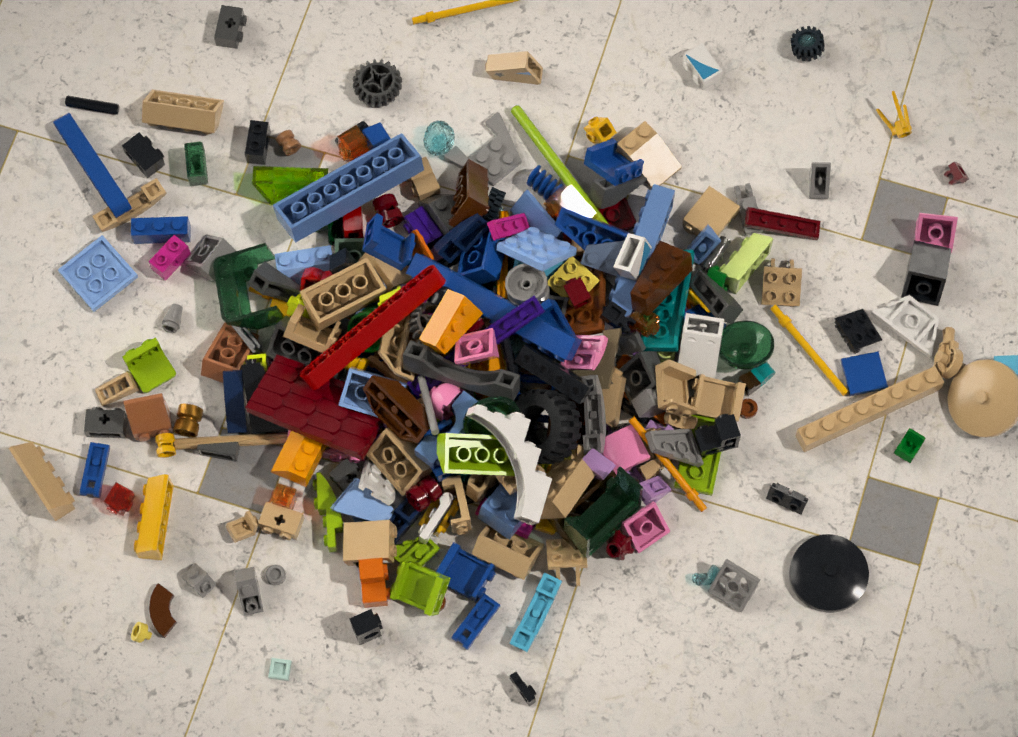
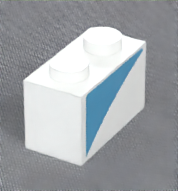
(702, 66)
(632, 256)

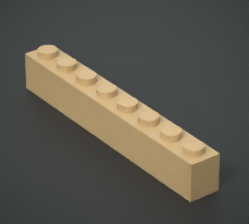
(869, 409)

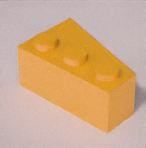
(449, 322)

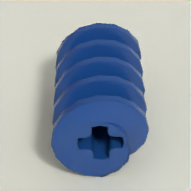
(541, 183)

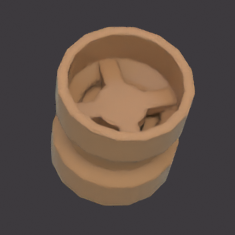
(288, 142)

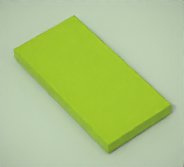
(701, 477)

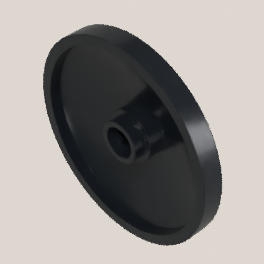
(829, 573)

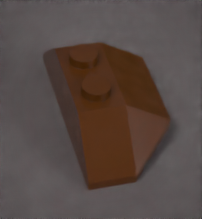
(397, 408)

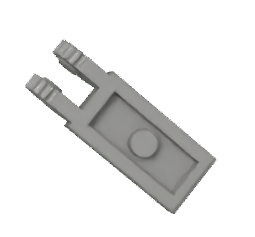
(744, 203)

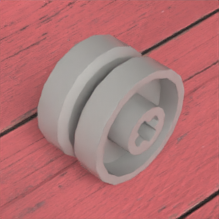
(524, 282)

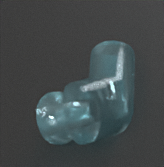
(705, 578)

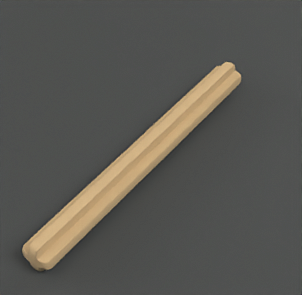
(243, 440)

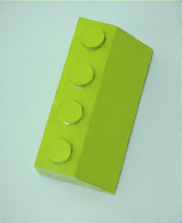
(472, 455)

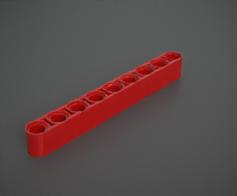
(372, 327)

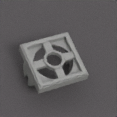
(716, 590)

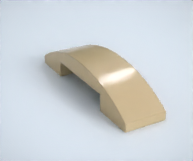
(140, 202)

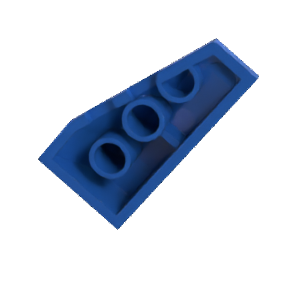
(587, 230)

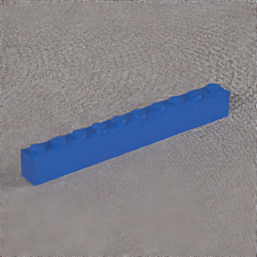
(493, 306)

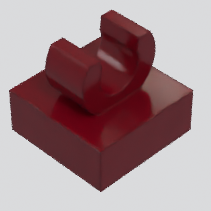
(957, 172)

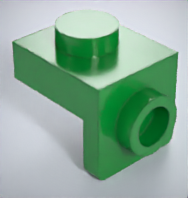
(909, 445)

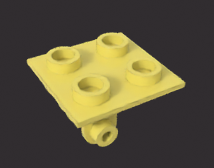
(571, 269)

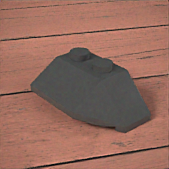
(439, 209)

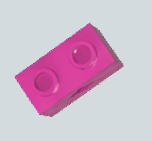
(169, 257)

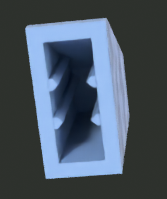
(361, 504)

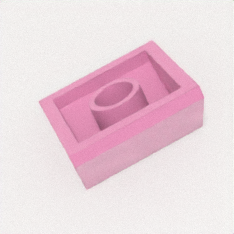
(936, 229)
(476, 347)
(645, 527)

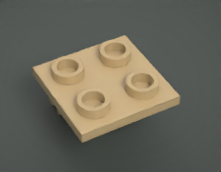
(781, 285)
(563, 555)

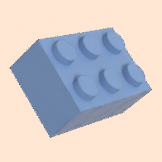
(499, 512)

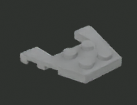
(497, 156)

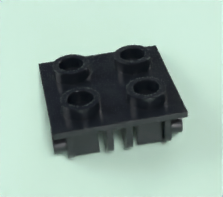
(857, 330)

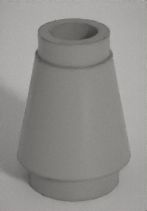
(172, 320)

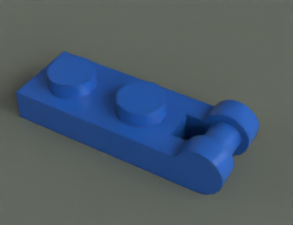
(95, 469)
(476, 621)

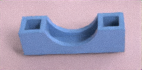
(428, 446)

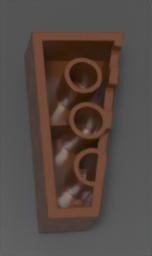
(471, 193)
(661, 275)

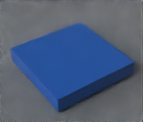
(864, 373)

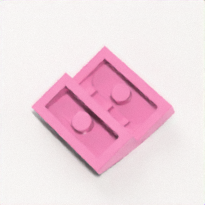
(588, 354)
(625, 448)

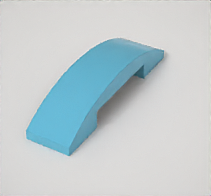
(536, 612)

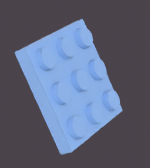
(536, 248)
(98, 273)

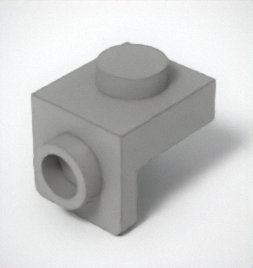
(199, 580)

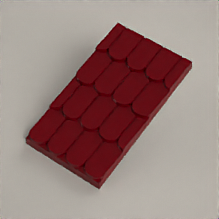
(316, 414)

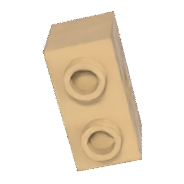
(274, 513)

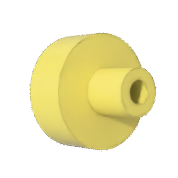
(140, 632)

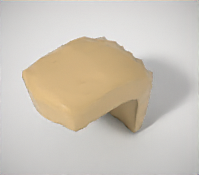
(680, 423)

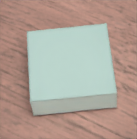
(280, 669)

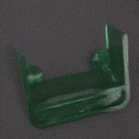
(231, 276)
(606, 514)

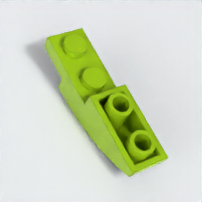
(333, 519)

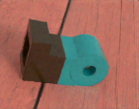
(756, 377)

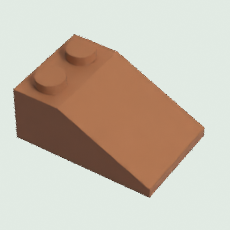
(225, 353)
(148, 416)

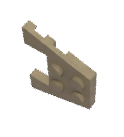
(606, 366)

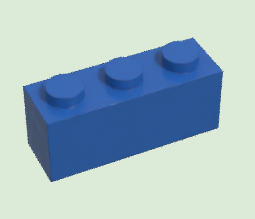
(160, 229)

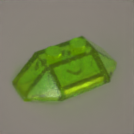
(281, 182)

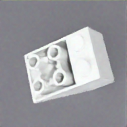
(701, 343)

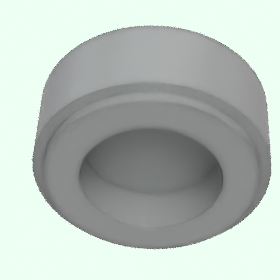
(275, 575)

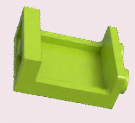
(419, 587)

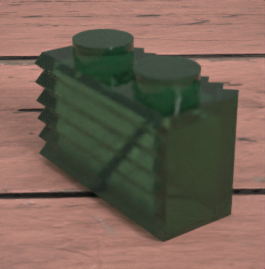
(196, 163)

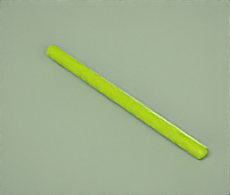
(552, 157)

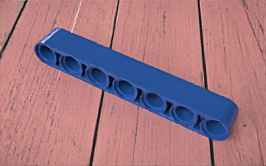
(92, 165)

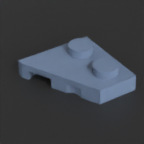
(602, 256)

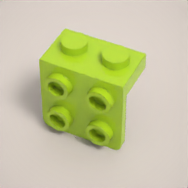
(149, 365)

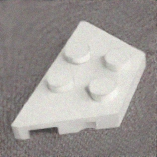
(910, 322)
(375, 481)

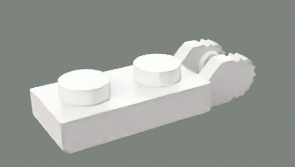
(436, 517)

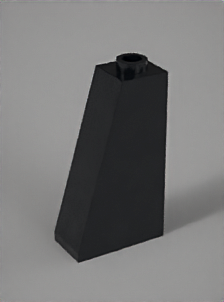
(252, 375)

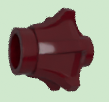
(619, 545)

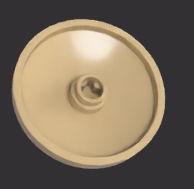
(984, 398)

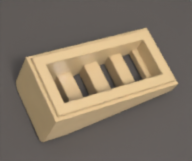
(127, 376)
(651, 468)

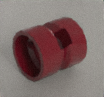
(388, 208)
(424, 493)

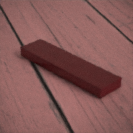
(782, 223)

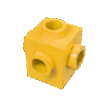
(599, 129)

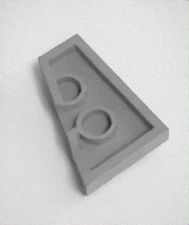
(675, 444)

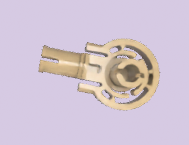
(943, 359)

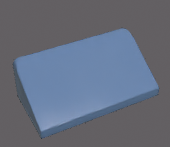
(704, 244)

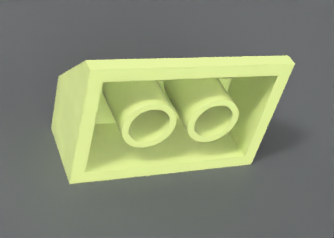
(746, 260)

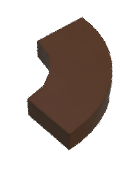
(160, 610)

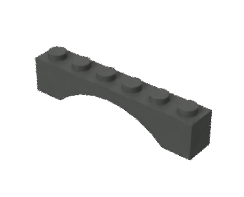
(275, 284)
(426, 362)

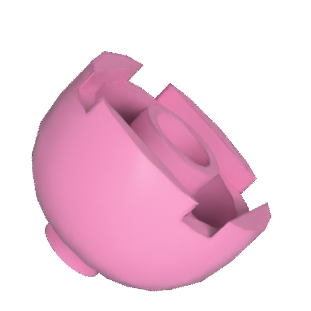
(443, 398)

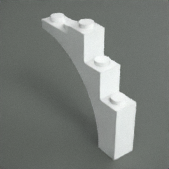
(523, 455)

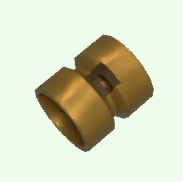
(188, 420)

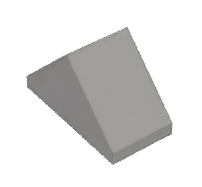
(819, 180)

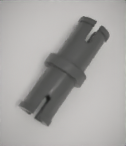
(716, 254)

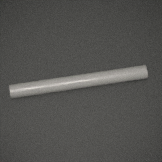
(428, 405)

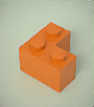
(373, 581)

